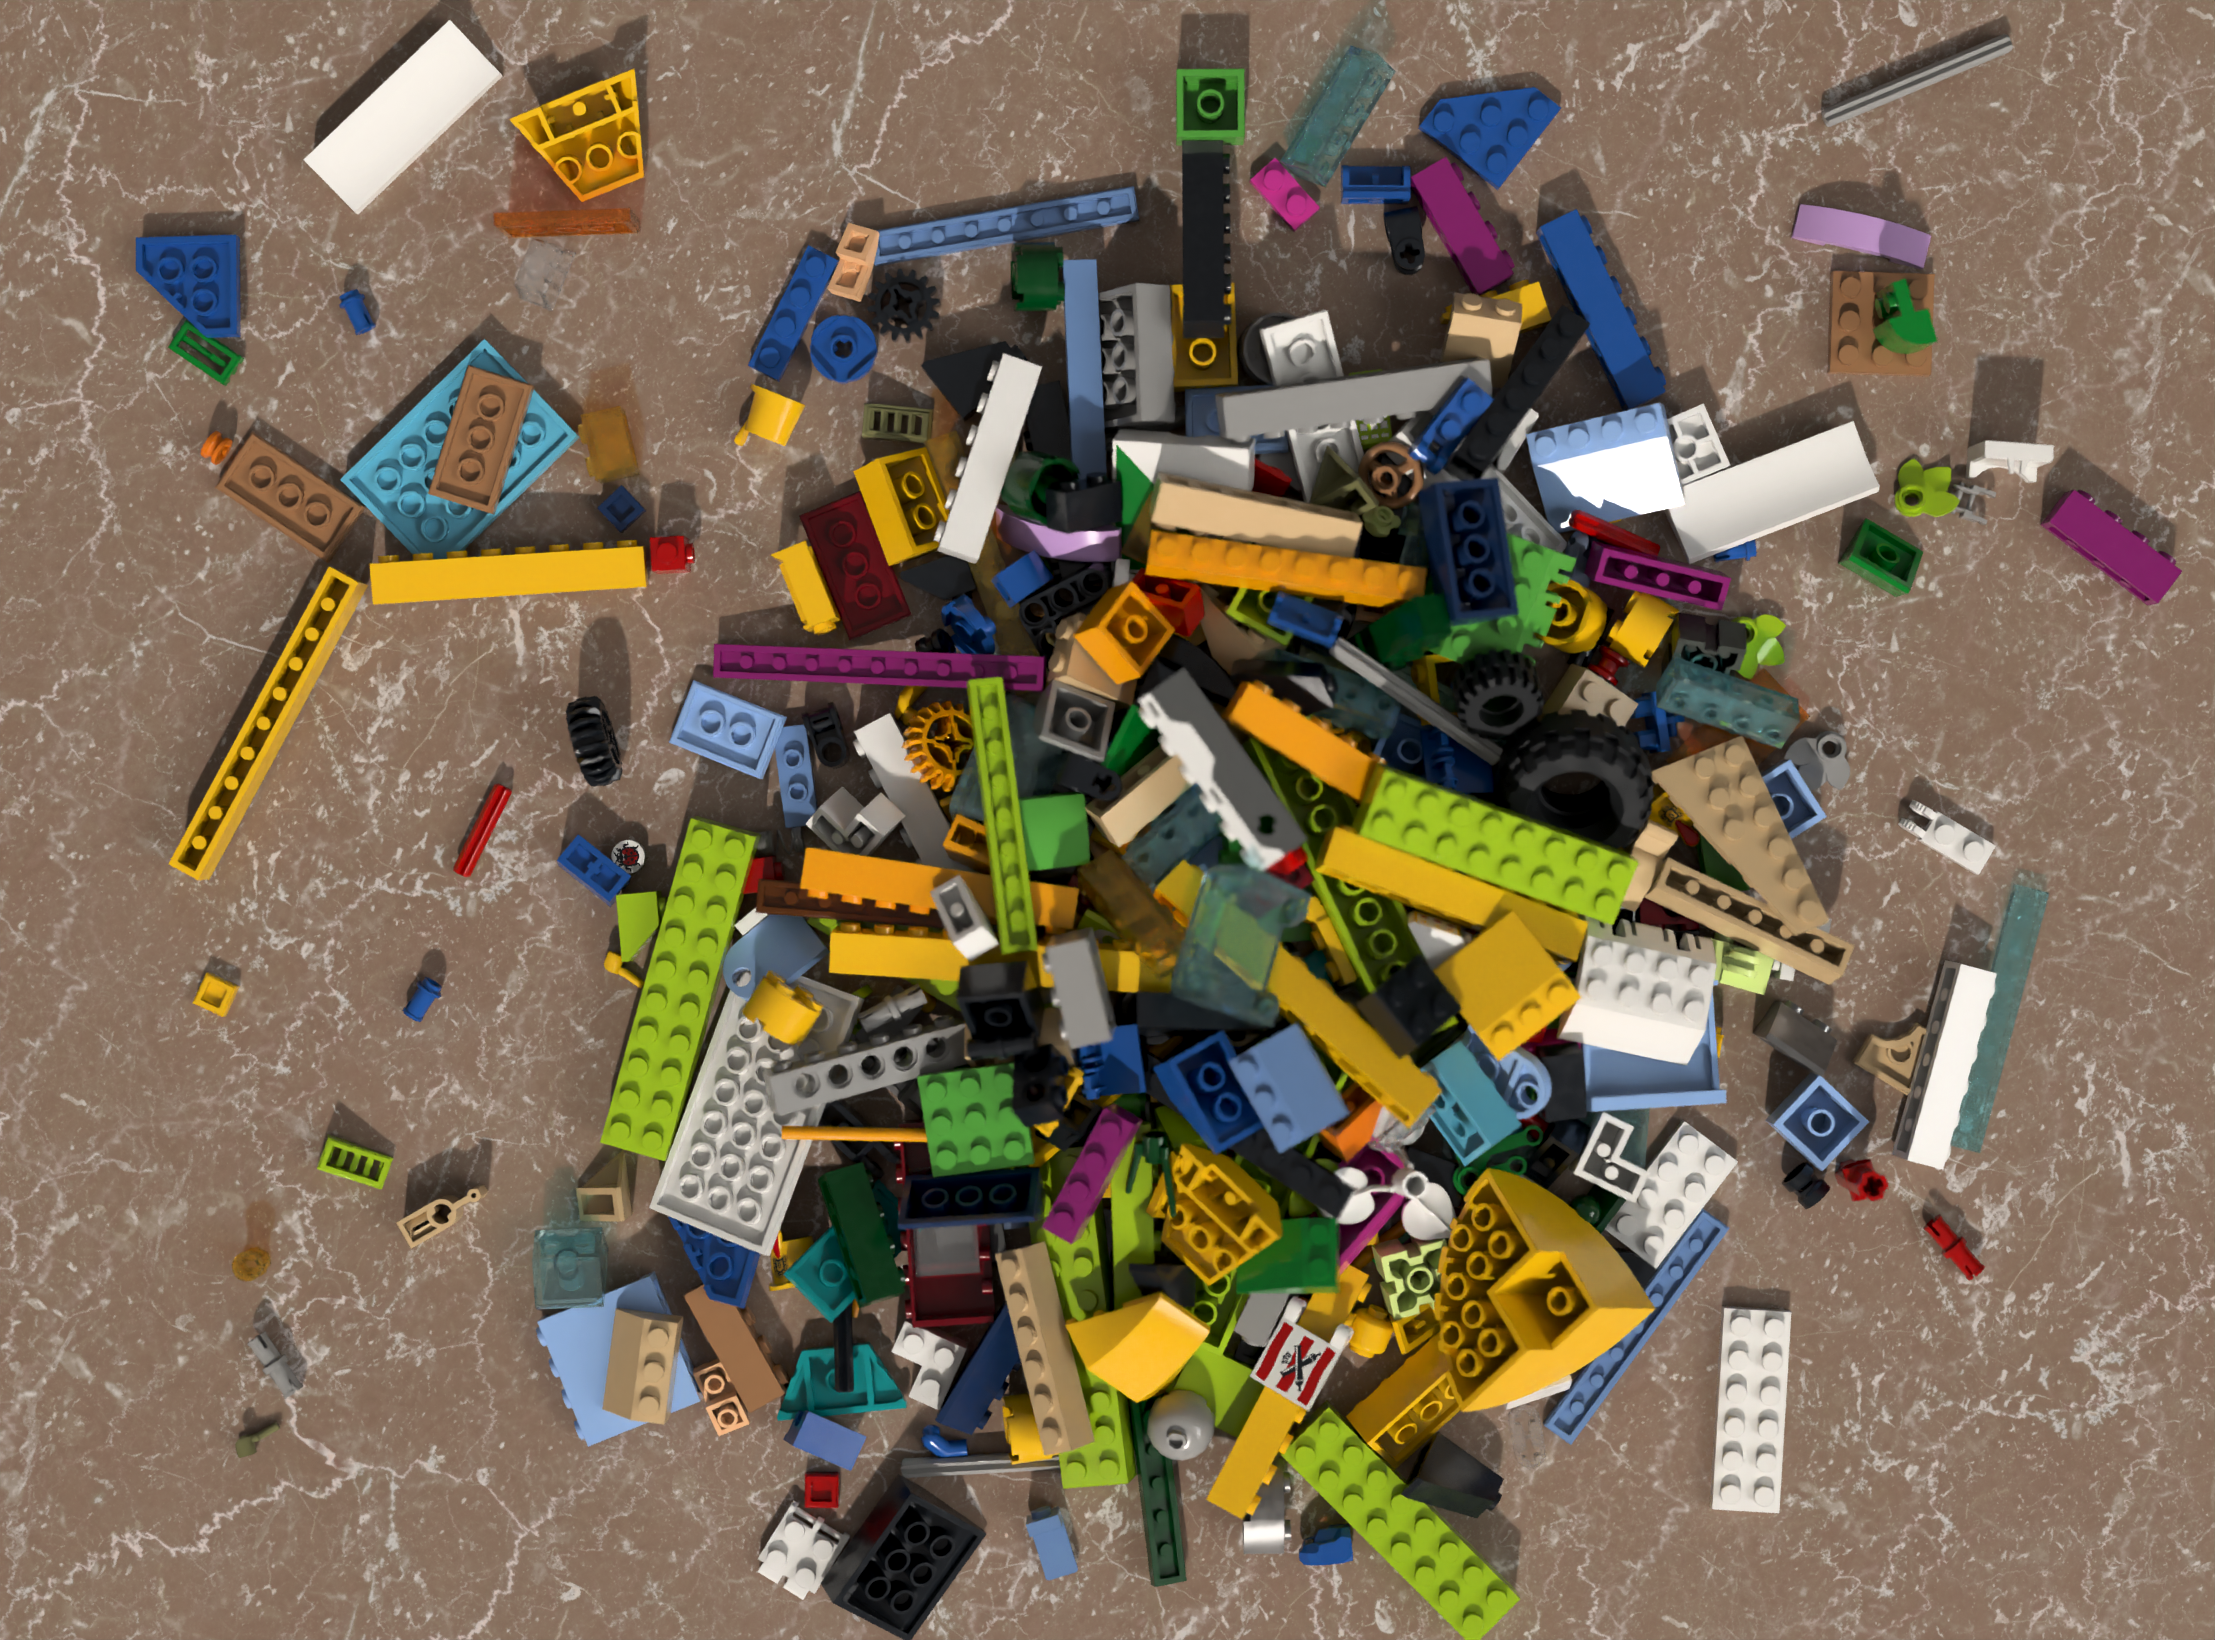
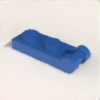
(1450, 425)

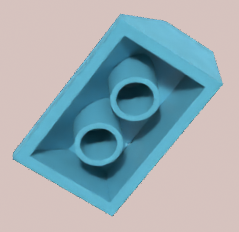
(1469, 1107)

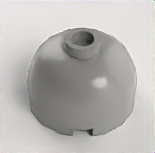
(1180, 1425)

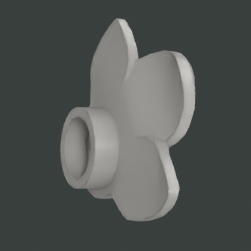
(1816, 765)

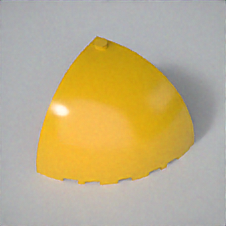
(1527, 1293)

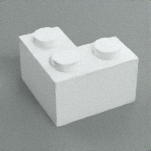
(850, 826)
(1601, 1158)
(939, 1359)

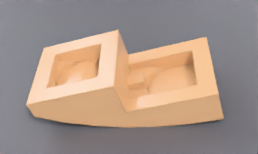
(857, 257)

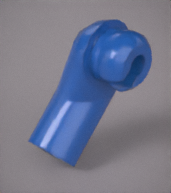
(941, 1447)

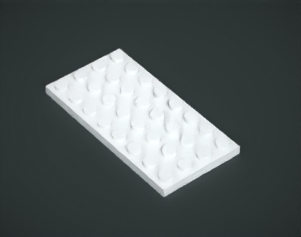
(728, 1155)

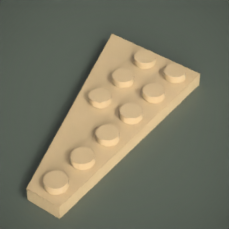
(1739, 819)

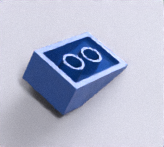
(1209, 1092)

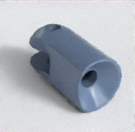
(1579, 547)

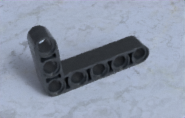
(1055, 608)

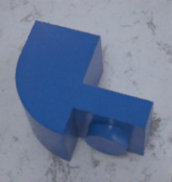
(1022, 578)

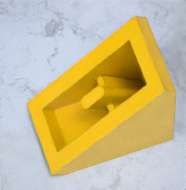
(1415, 1329)

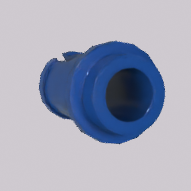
(357, 312)
(1744, 550)
(422, 999)

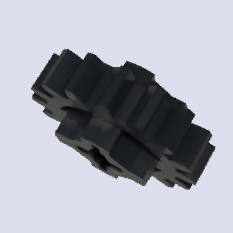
(917, 297)

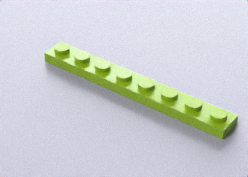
(1002, 815)

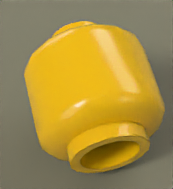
(1371, 1331)

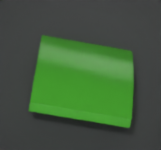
(1055, 830)

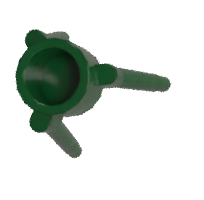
(1156, 1151)

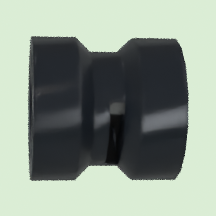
(1805, 1185)

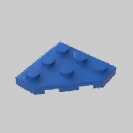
(1490, 129)
(196, 278)
(721, 1264)

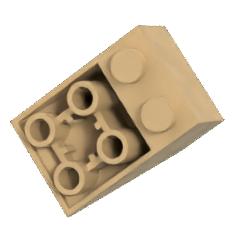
(1227, 637)

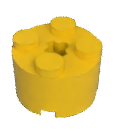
(1578, 618)
(1643, 627)
(783, 1010)
(1022, 1430)

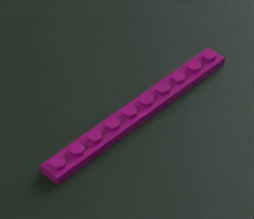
(876, 666)

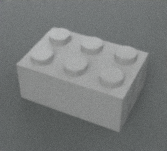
(1079, 988)

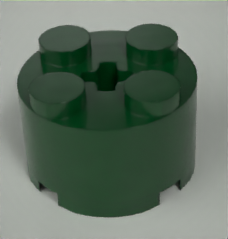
(1036, 276)
(1028, 479)

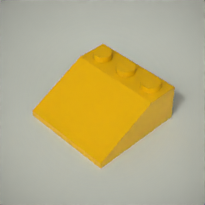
(1506, 985)

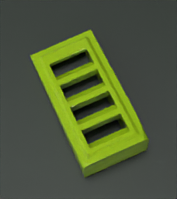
(351, 1174)

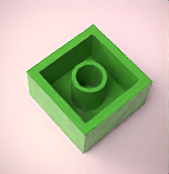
(1210, 105)

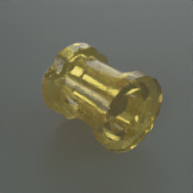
(255, 1254)

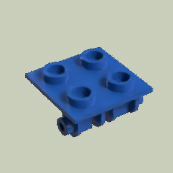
(1454, 764)
(1113, 1065)

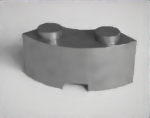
(1267, 1528)

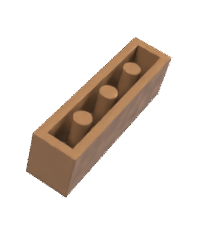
(739, 1349)

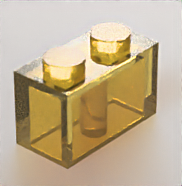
(608, 444)

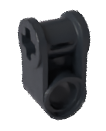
(1405, 234)
(826, 733)

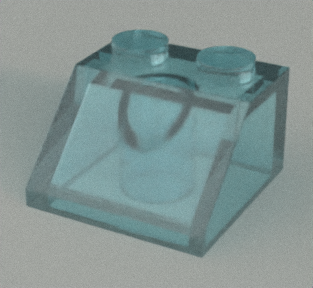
(569, 1268)

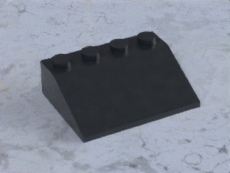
(902, 1559)

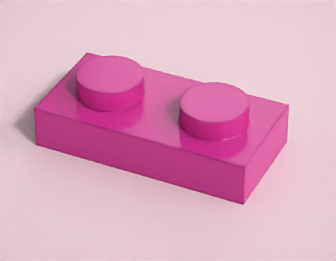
(1284, 194)

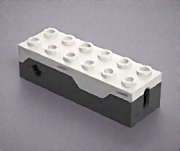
(1224, 773)

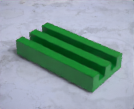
(230, 369)

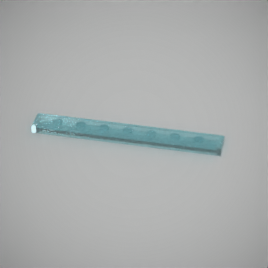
(2012, 968)

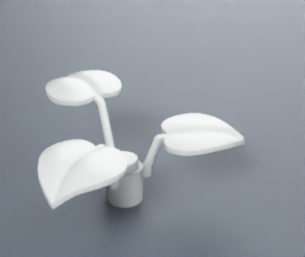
(1423, 1217)

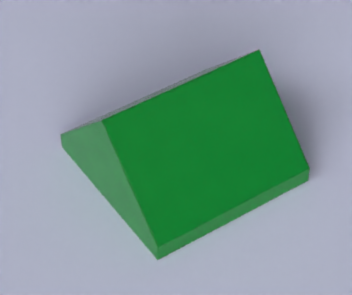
(1882, 558)

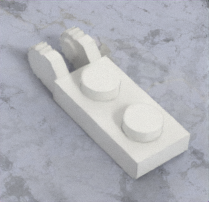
(1949, 838)

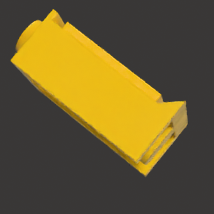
(808, 588)

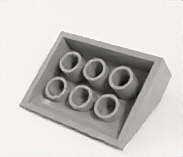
(1136, 356)

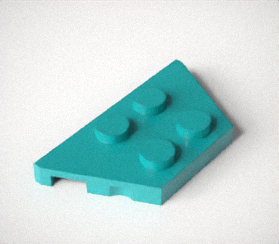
(814, 1385)

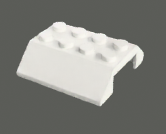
(1641, 991)

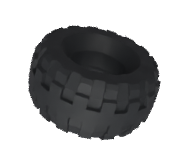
(1585, 743)

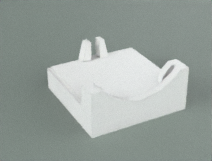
(1696, 445)
(2015, 457)

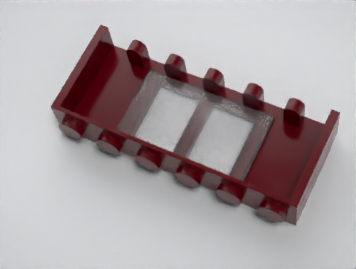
(946, 1265)

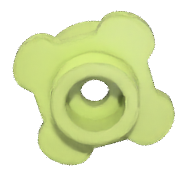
(1380, 521)

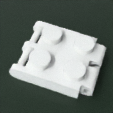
(800, 1552)

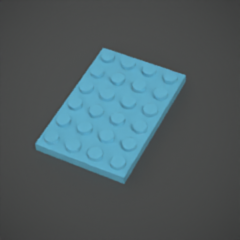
(400, 468)

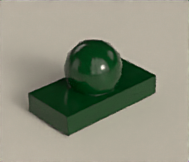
(1597, 1206)

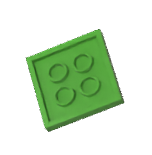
(973, 1120)

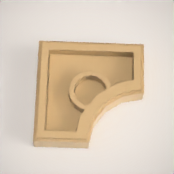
(1892, 1058)

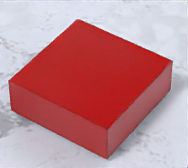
(821, 1489)

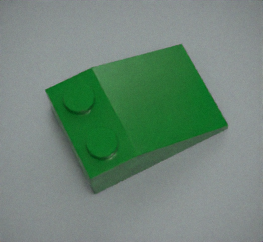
(1131, 743)
(1297, 1262)

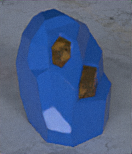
(1327, 1546)

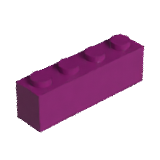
(1461, 227)
(2112, 547)
(1657, 575)
(1092, 1173)

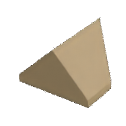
(606, 1193)

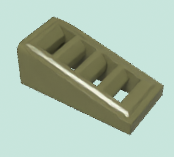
(868, 423)

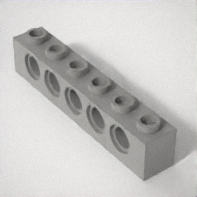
(782, 1075)

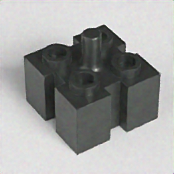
(1711, 646)

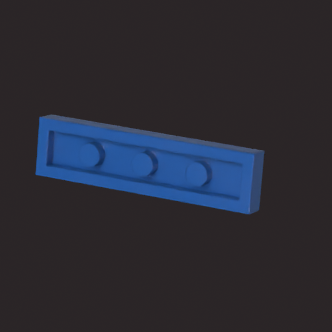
(793, 313)

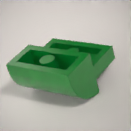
(1902, 328)

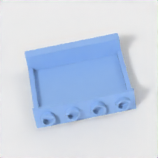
(1636, 1082)
(580, 1356)

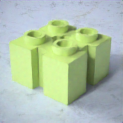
(1396, 1266)

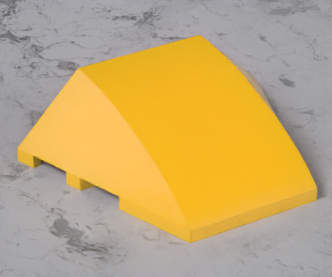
(590, 135)
(1219, 1214)
(1139, 1345)

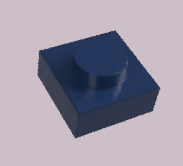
(621, 509)

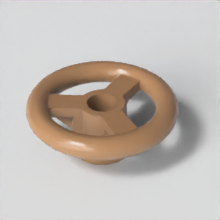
(1382, 484)

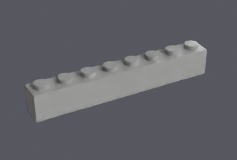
(1345, 399)

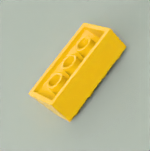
(1407, 1406)

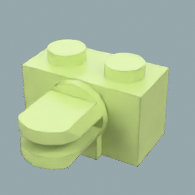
(1741, 965)

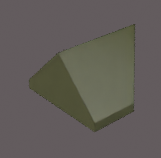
(1341, 486)

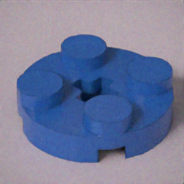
(824, 347)
(971, 630)

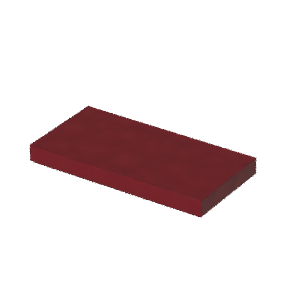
(855, 566)

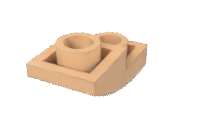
(721, 1397)

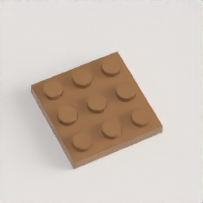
(1854, 316)

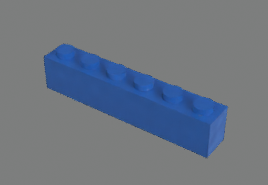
(1597, 301)

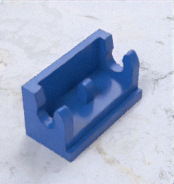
(1375, 184)
(1305, 619)
(593, 870)
(825, 1439)

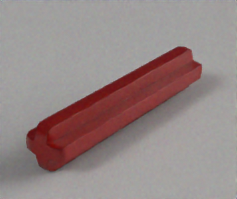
(1611, 533)
(482, 830)

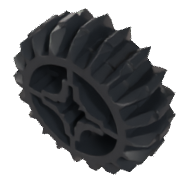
(594, 741)

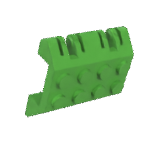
(1532, 571)

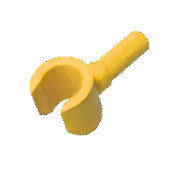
(613, 964)

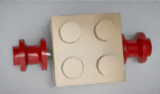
(1593, 690)

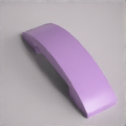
(1862, 234)
(1089, 545)

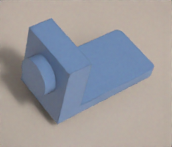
(1051, 1542)

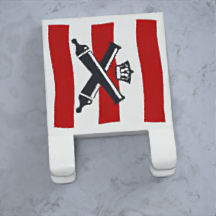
(1297, 1360)

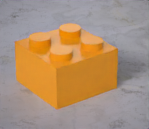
(1124, 632)

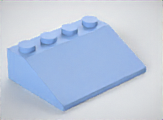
(1607, 466)

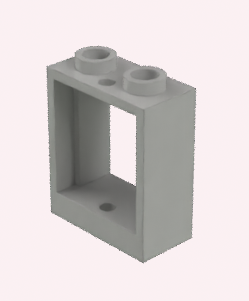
(1262, 1317)

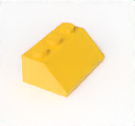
(903, 503)

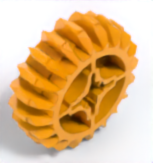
(930, 756)

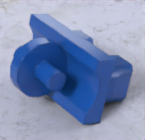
(1658, 722)

